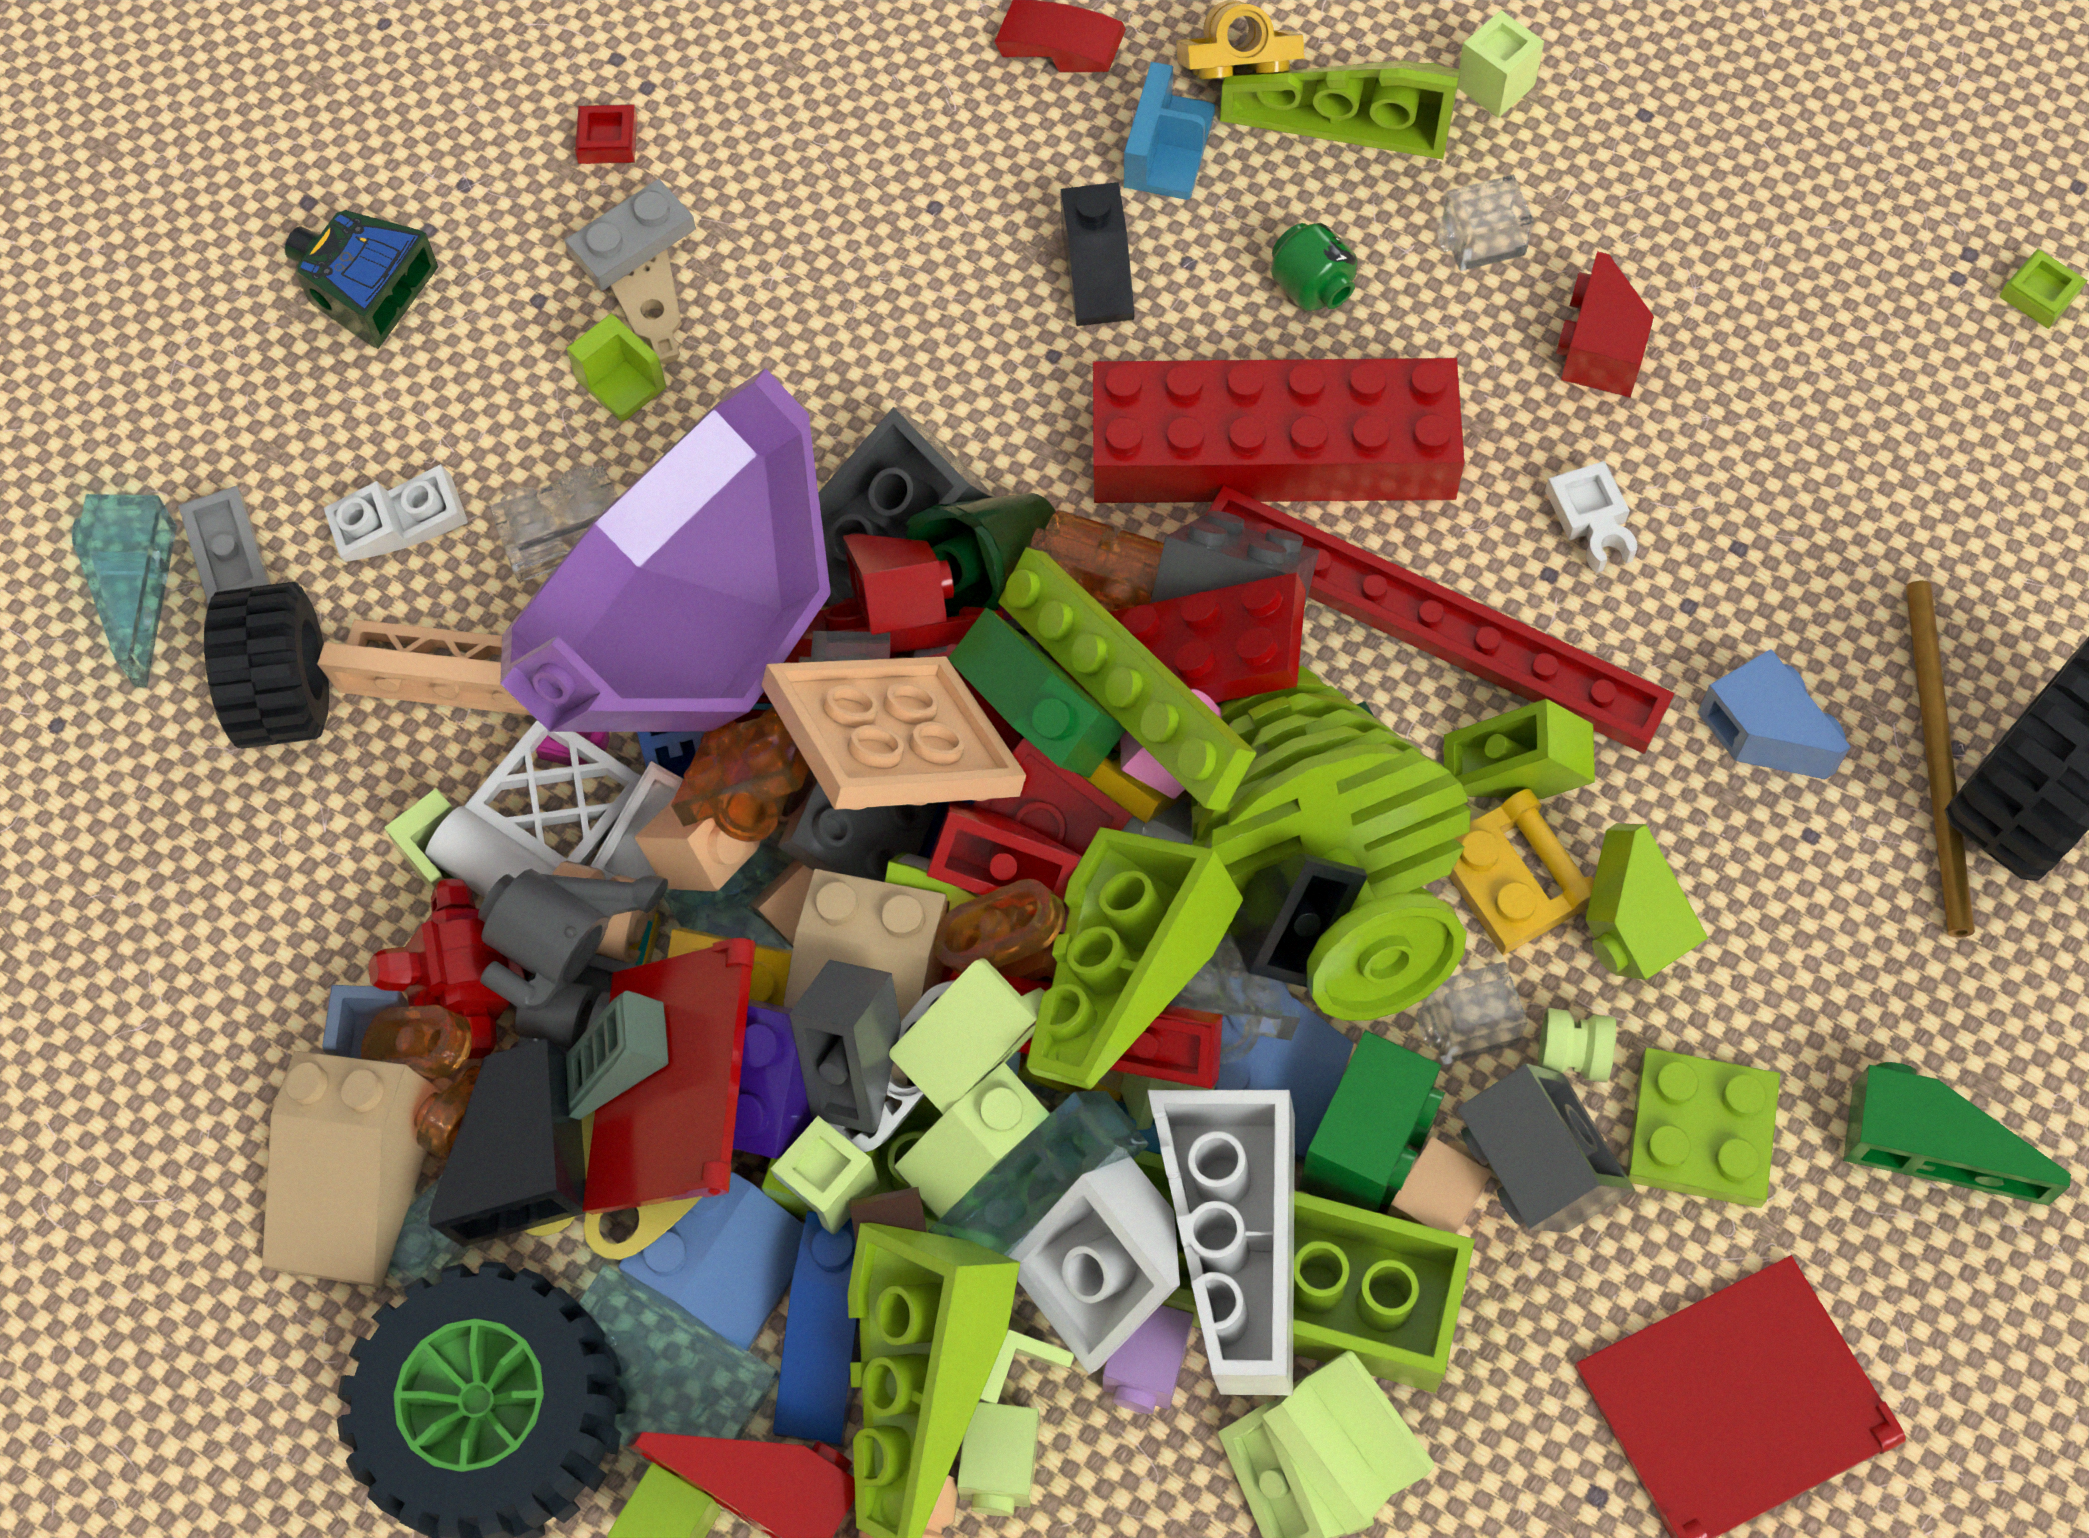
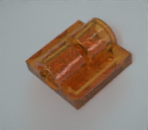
(1106, 566)
(742, 777)

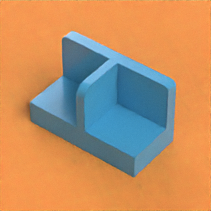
(1166, 138)

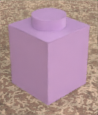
(1149, 1362)

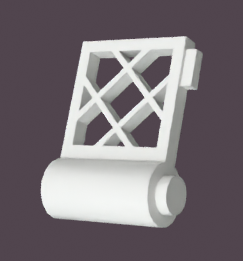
(484, 845)

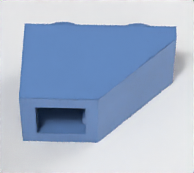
(1772, 721)

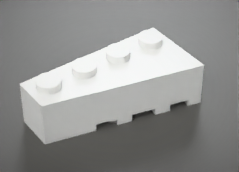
(1234, 1208)

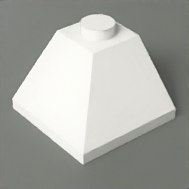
(1101, 1260)

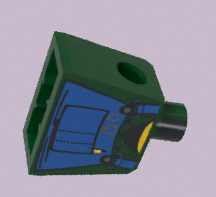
(362, 271)

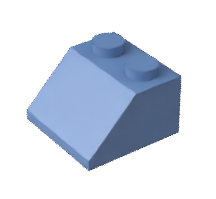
(1306, 1066)
(723, 1261)

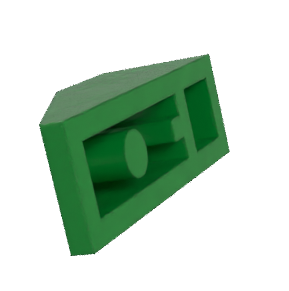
(1036, 695)
(1937, 1135)

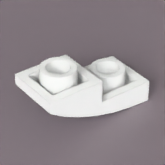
(385, 521)

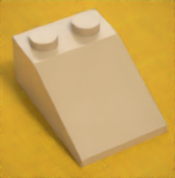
(872, 928)
(341, 1166)

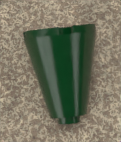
(980, 543)

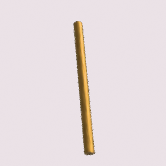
(1939, 758)

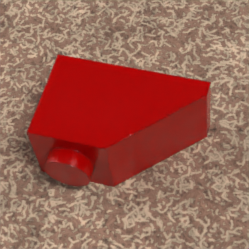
(897, 582)
(992, 851)

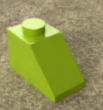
(1523, 749)
(1638, 906)

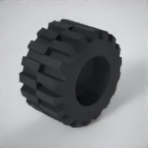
(264, 665)

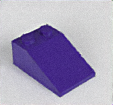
(771, 1088)

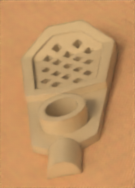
(652, 291)

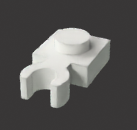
(1593, 507)

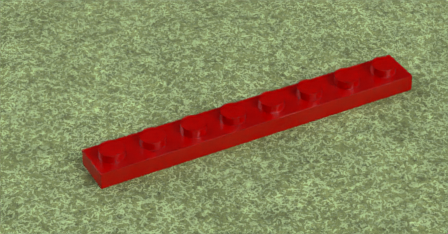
(1467, 631)

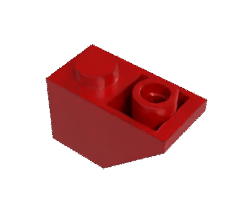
(1610, 333)

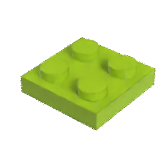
(1703, 1127)

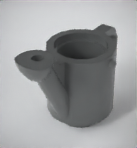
(553, 928)

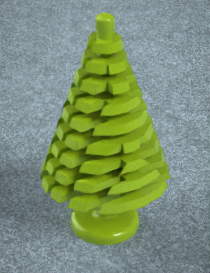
(1357, 795)

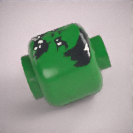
(1314, 266)

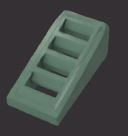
(616, 1052)

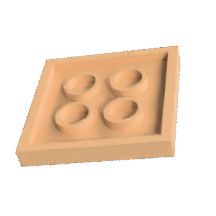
(892, 732)

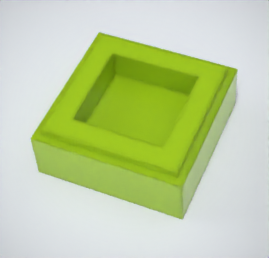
(2043, 288)

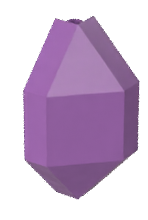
(682, 581)

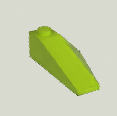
(1372, 105)
(1133, 938)
(928, 1341)

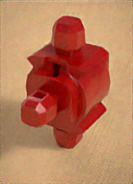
(446, 965)

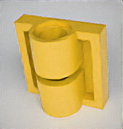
(1262, 49)

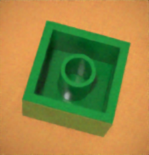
(1372, 1119)

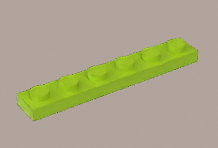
(1127, 680)

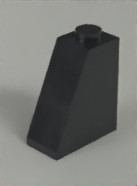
(515, 1150)

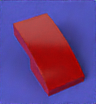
(1068, 34)

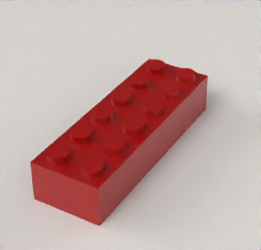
(1277, 430)

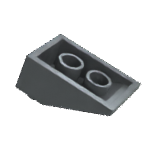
(884, 484)

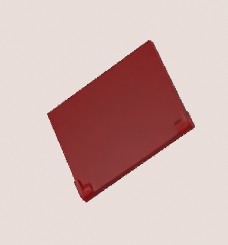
(678, 1125)
(1739, 1403)

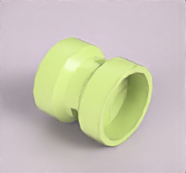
(1580, 1045)

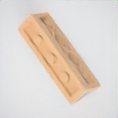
(419, 676)

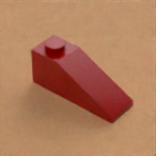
(766, 1484)

